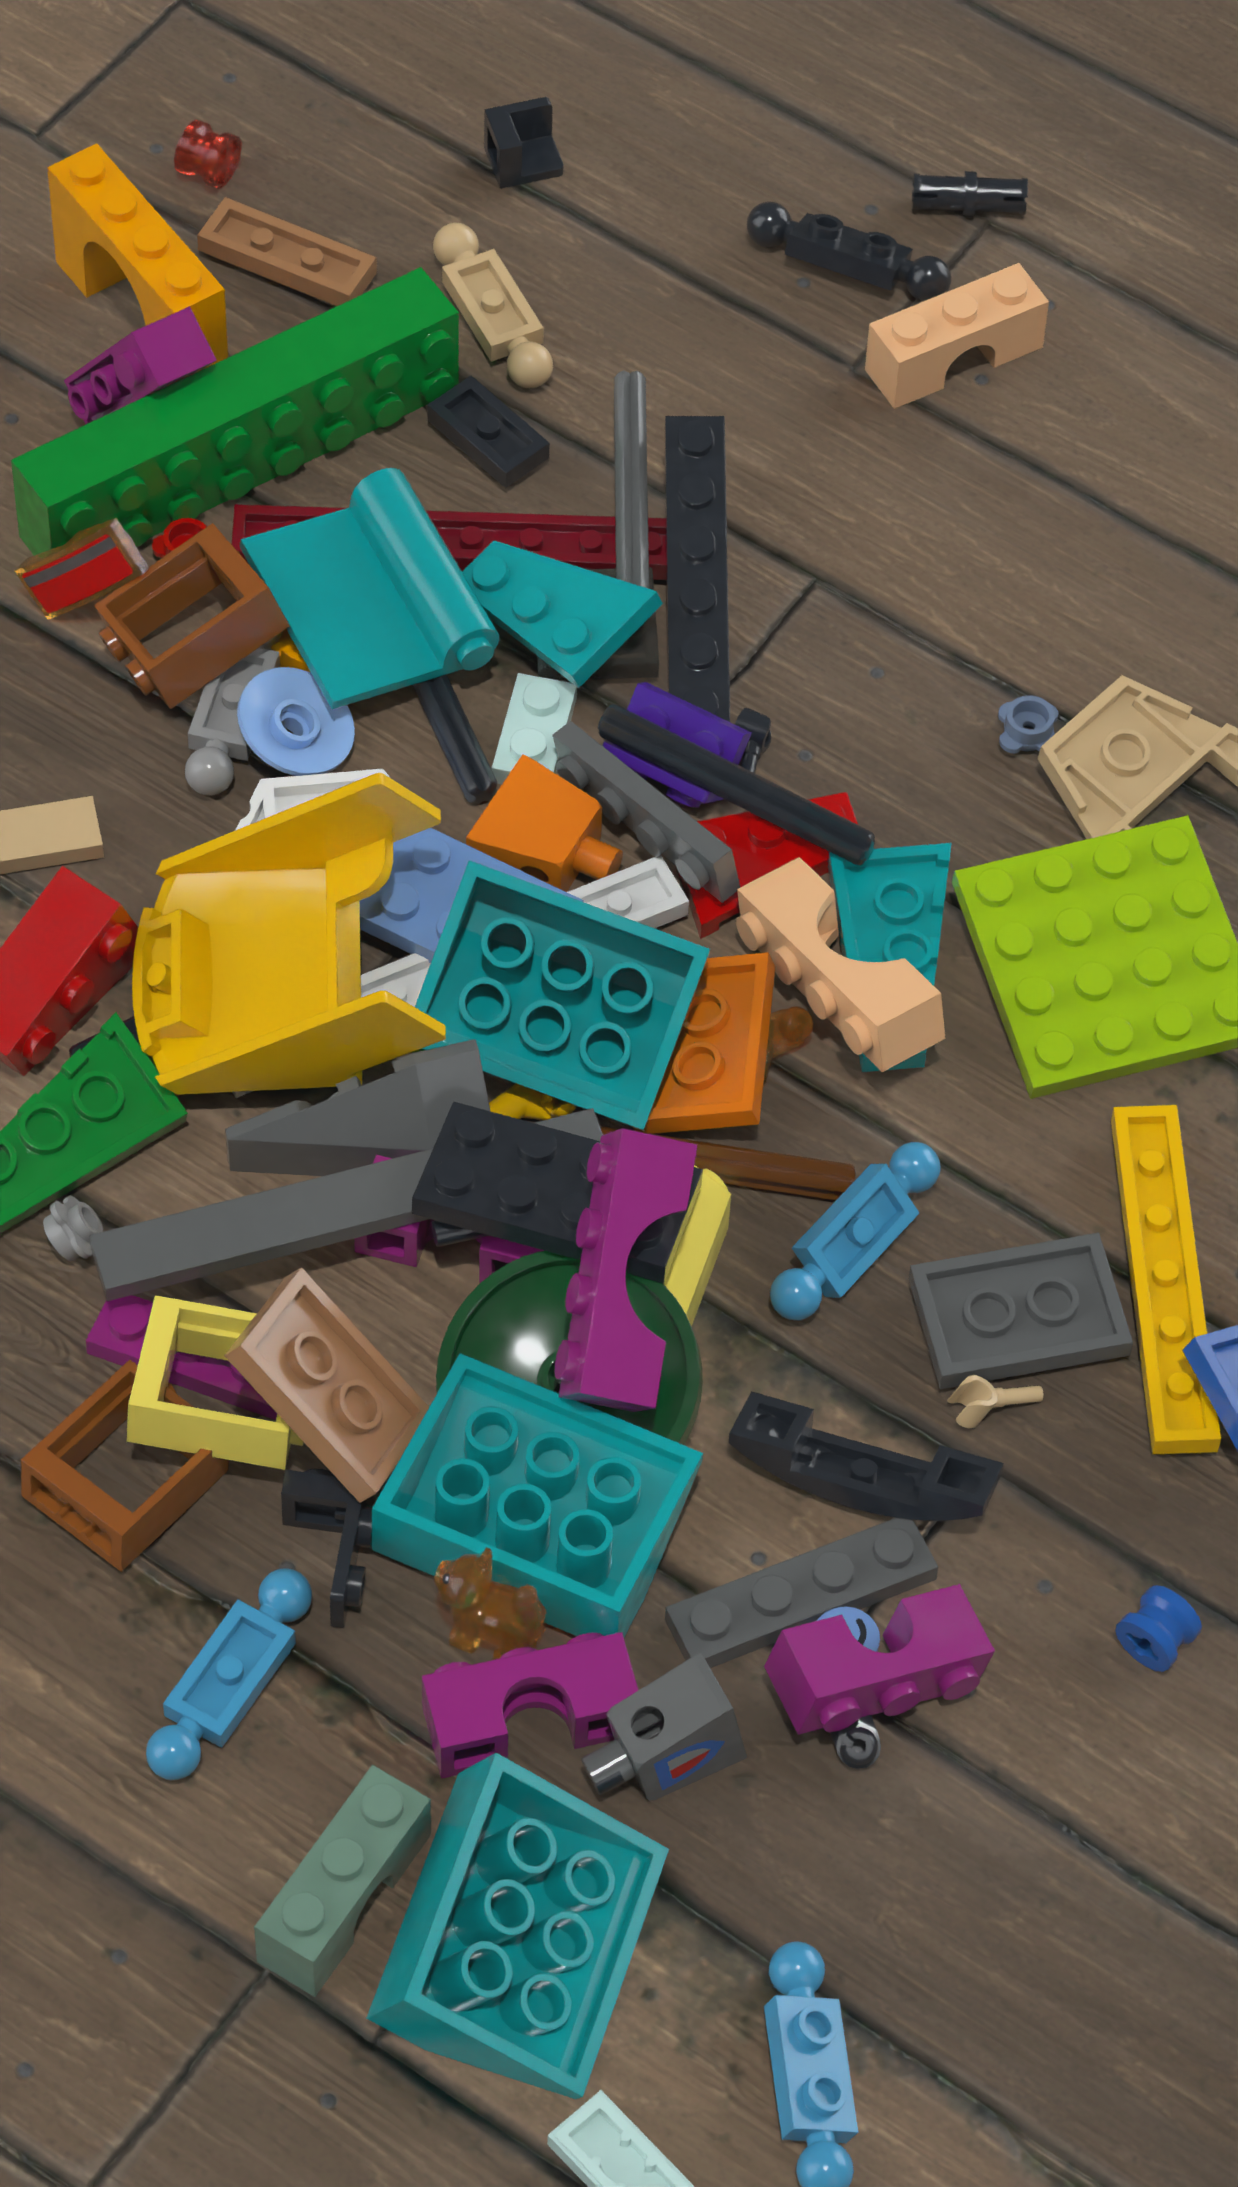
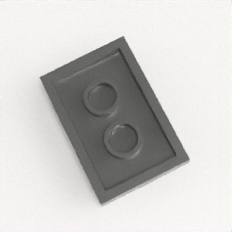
(1020, 1310)

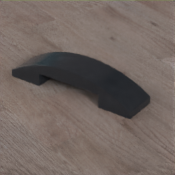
(861, 1475)

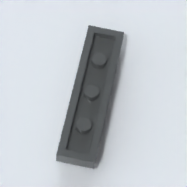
(653, 817)
(801, 1589)

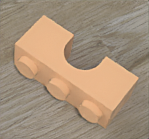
(917, 345)

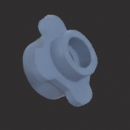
(1026, 712)

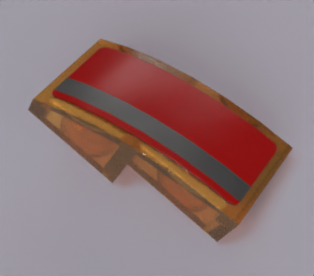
(82, 569)

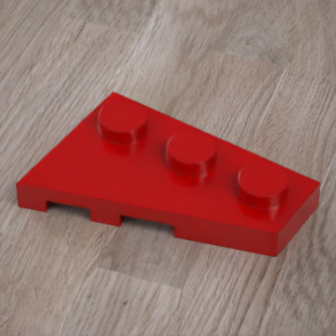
(757, 850)

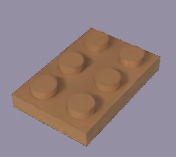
(329, 1384)

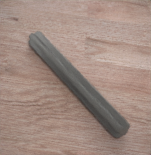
(631, 478)

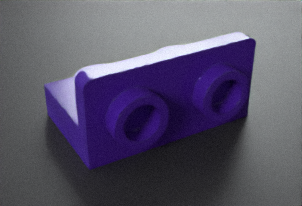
(690, 723)

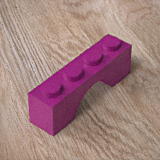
(608, 1349)

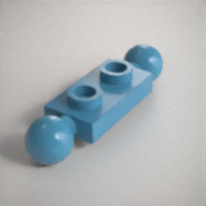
(855, 1231)
(229, 1674)
(810, 2067)

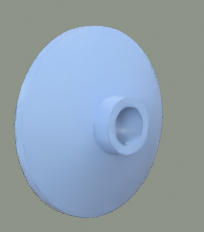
(295, 702)

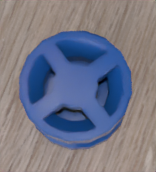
(1158, 1628)

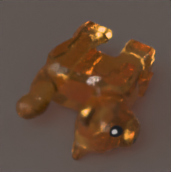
(486, 1608)

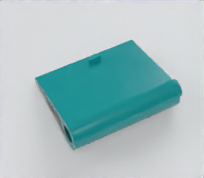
(373, 594)

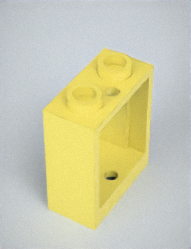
(152, 1422)

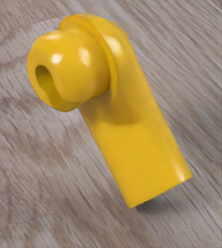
(528, 1103)

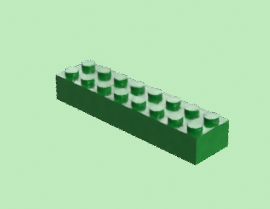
(244, 418)

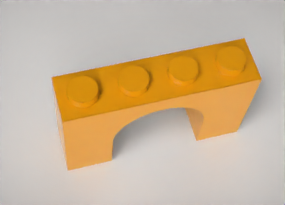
(113, 233)

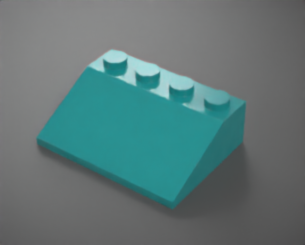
(561, 993)
(546, 1486)
(519, 1929)

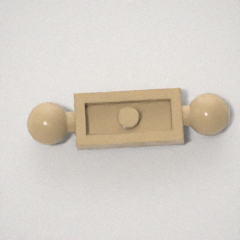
(493, 305)

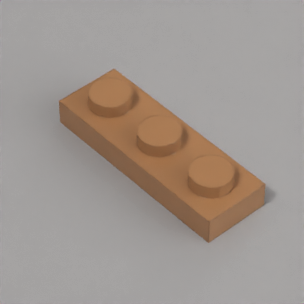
(286, 253)

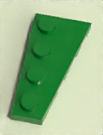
(83, 1122)

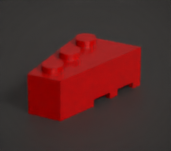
(59, 966)

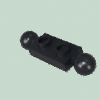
(848, 251)

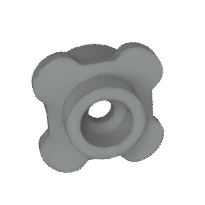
(70, 1228)

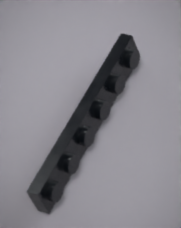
(697, 562)

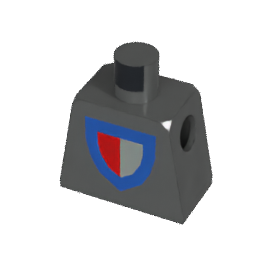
(669, 1734)

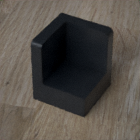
(521, 142)

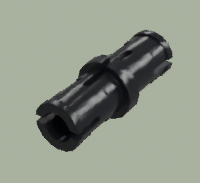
(969, 193)

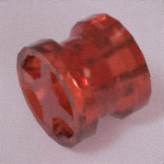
(207, 154)

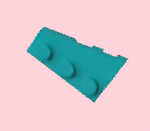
(557, 608)

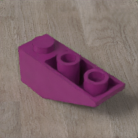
(139, 365)

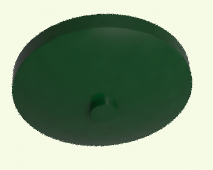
(522, 1318)

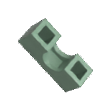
(317, 1909)

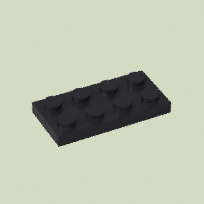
(528, 1188)

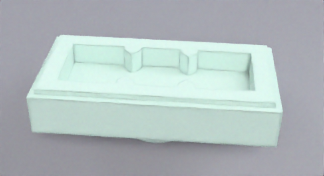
(610, 2149)

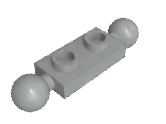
(215, 723)

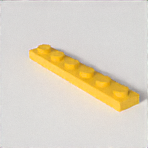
(1163, 1276)

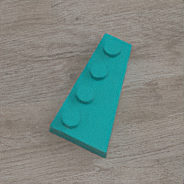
(892, 911)

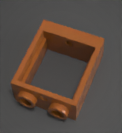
(169, 589)
(87, 1510)

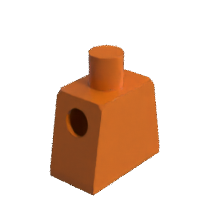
(545, 828)

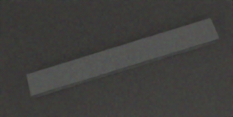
(273, 1222)

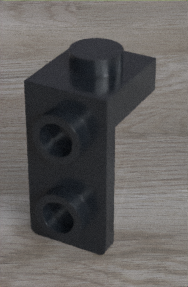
(323, 1503)

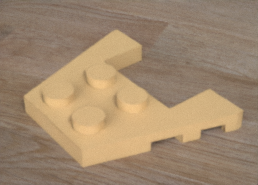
(1131, 755)

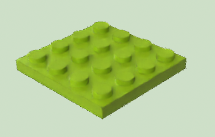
(1105, 955)

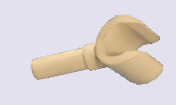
(981, 1397)

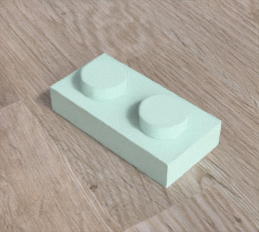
(534, 714)

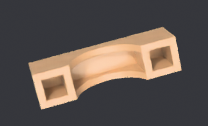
(877, 1006)

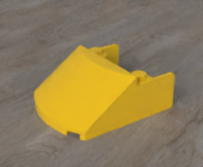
(256, 949)

